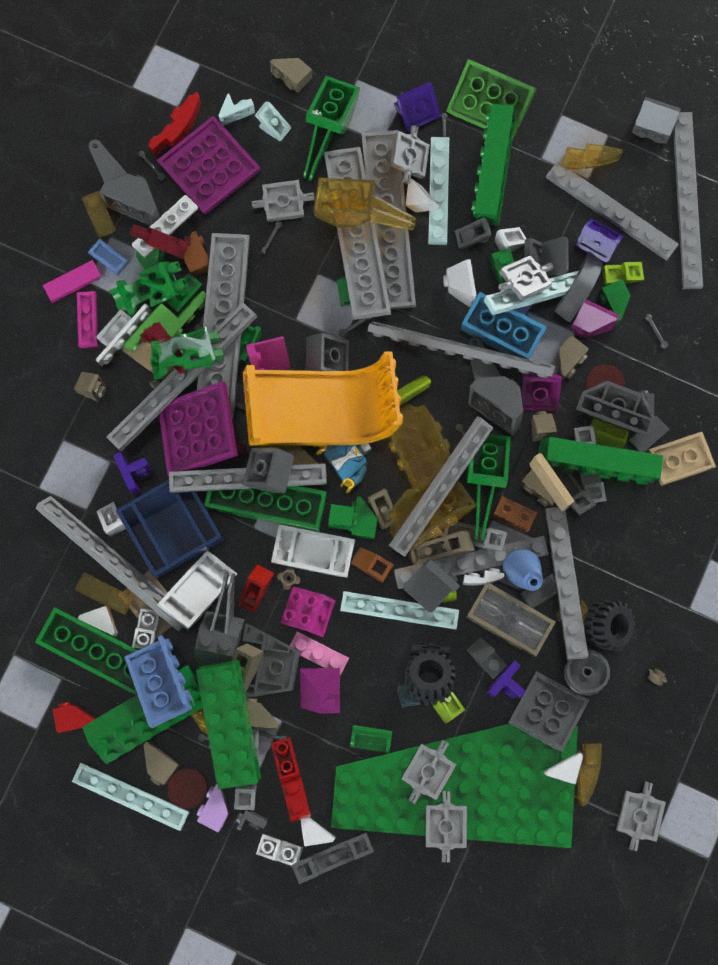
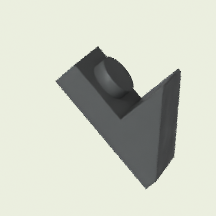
(472, 233)
(486, 657)

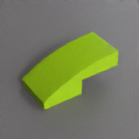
(628, 271)

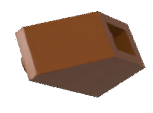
(195, 257)
(372, 564)

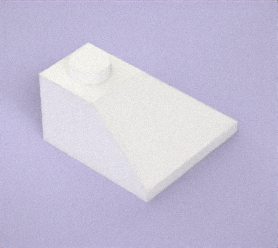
(461, 282)

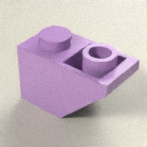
(215, 811)

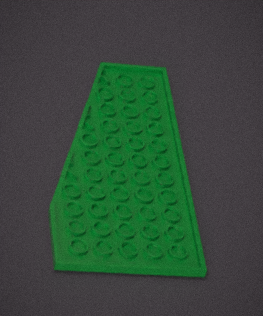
(494, 776)

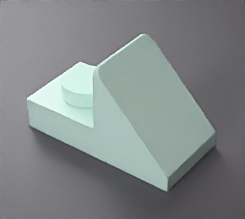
(231, 112)
(272, 121)

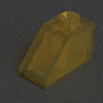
(99, 214)

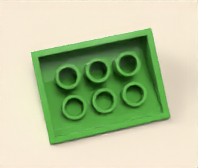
(483, 86)

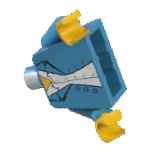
(347, 462)

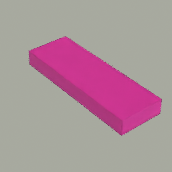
(72, 281)
(87, 319)

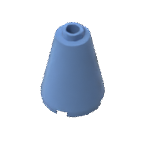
(523, 569)

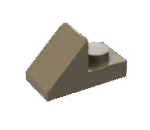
(381, 506)

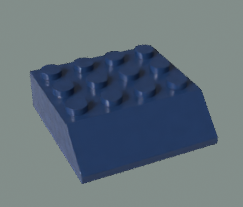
(169, 528)

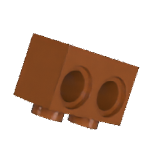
(514, 514)

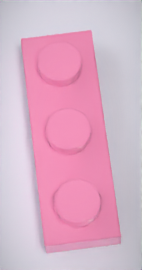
(318, 652)

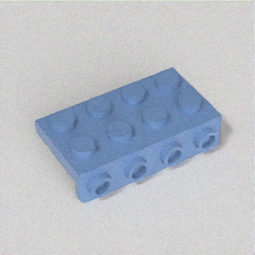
(158, 682)

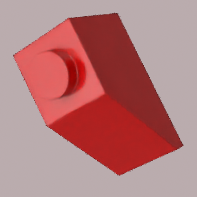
(255, 588)
(70, 717)

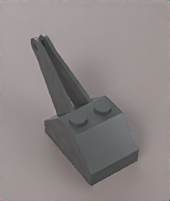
(122, 190)
(495, 394)
(219, 633)

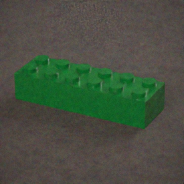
(495, 163)
(602, 460)
(295, 508)
(87, 648)
(228, 724)
(128, 727)

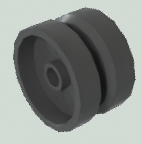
(587, 685)

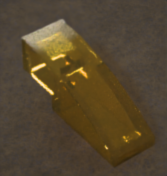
(591, 156)
(104, 593)
(589, 771)

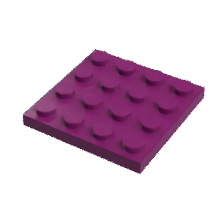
(208, 165)
(198, 429)

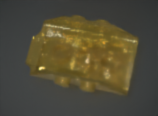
(419, 444)
(453, 508)

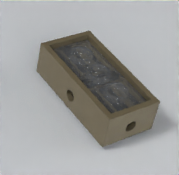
(510, 619)

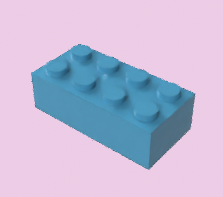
(507, 331)

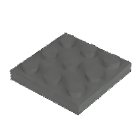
(548, 711)

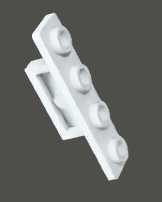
(168, 222)
(118, 330)

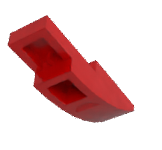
(182, 122)
(291, 779)

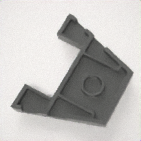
(277, 666)

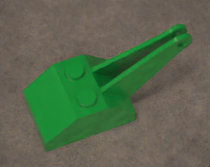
(329, 110)
(490, 469)

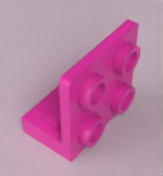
(269, 355)
(308, 611)

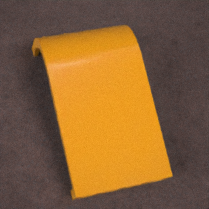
(322, 405)

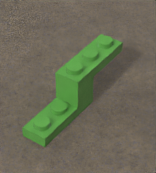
(167, 319)

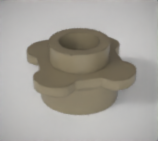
(288, 573)
(657, 676)

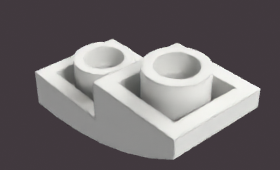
(490, 576)
(146, 628)
(279, 850)

